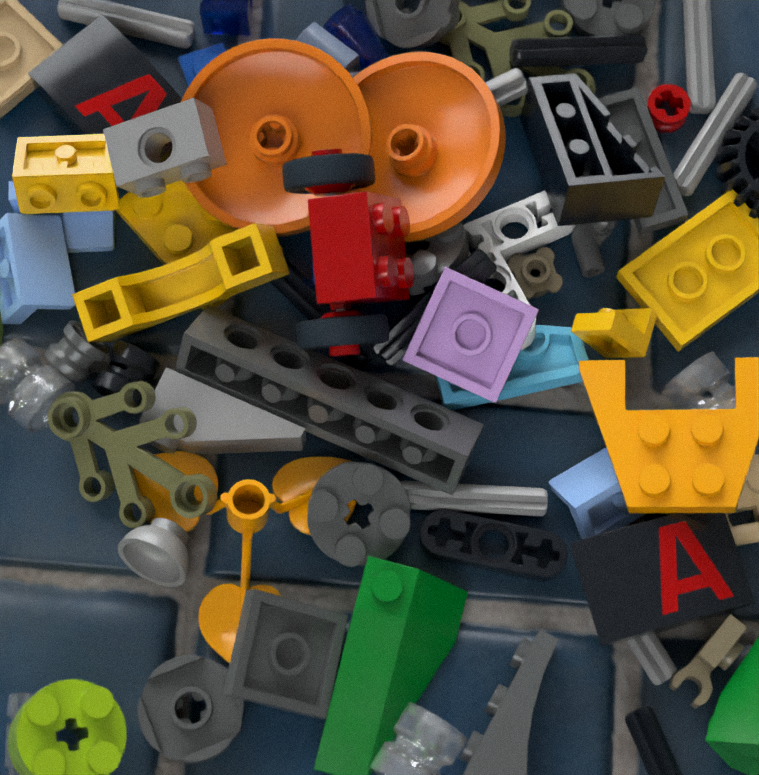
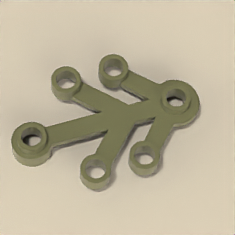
(497, 44)
(125, 452)

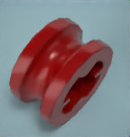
(677, 99)

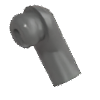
(587, 243)

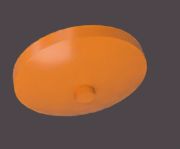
(272, 107)
(432, 138)

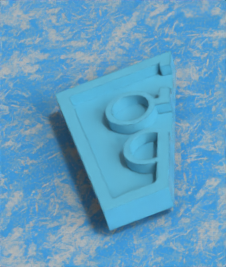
(544, 365)

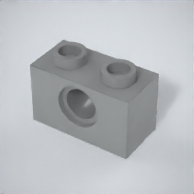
(137, 145)

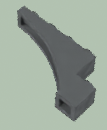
(505, 741)

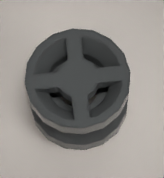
(74, 353)

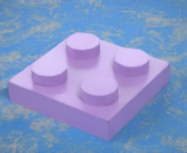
(470, 334)

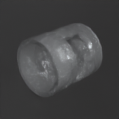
(701, 376)
(28, 384)
(421, 745)

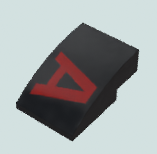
(102, 81)
(660, 575)

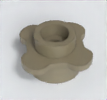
(543, 262)

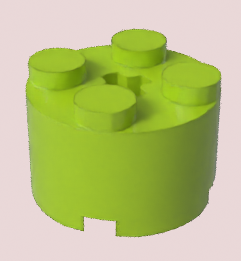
(86, 711)

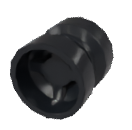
(126, 366)

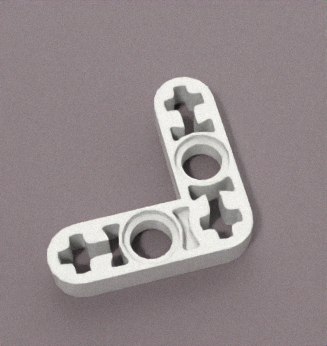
(486, 235)

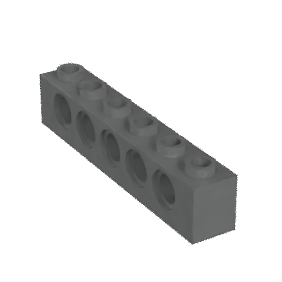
(329, 399)

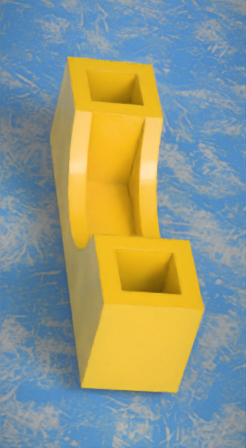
(160, 294)

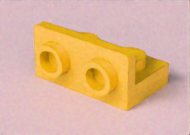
(64, 174)

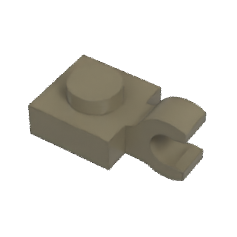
(719, 650)

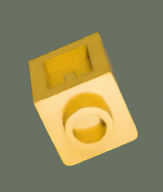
(616, 332)

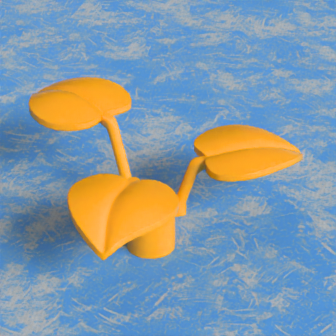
(246, 513)

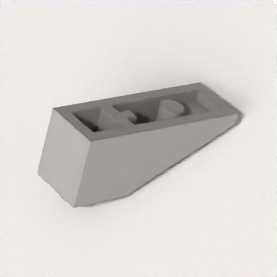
(222, 421)

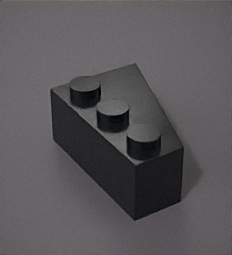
(582, 157)

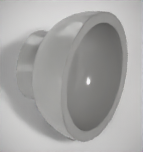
(157, 552)

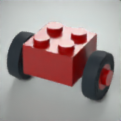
(354, 249)

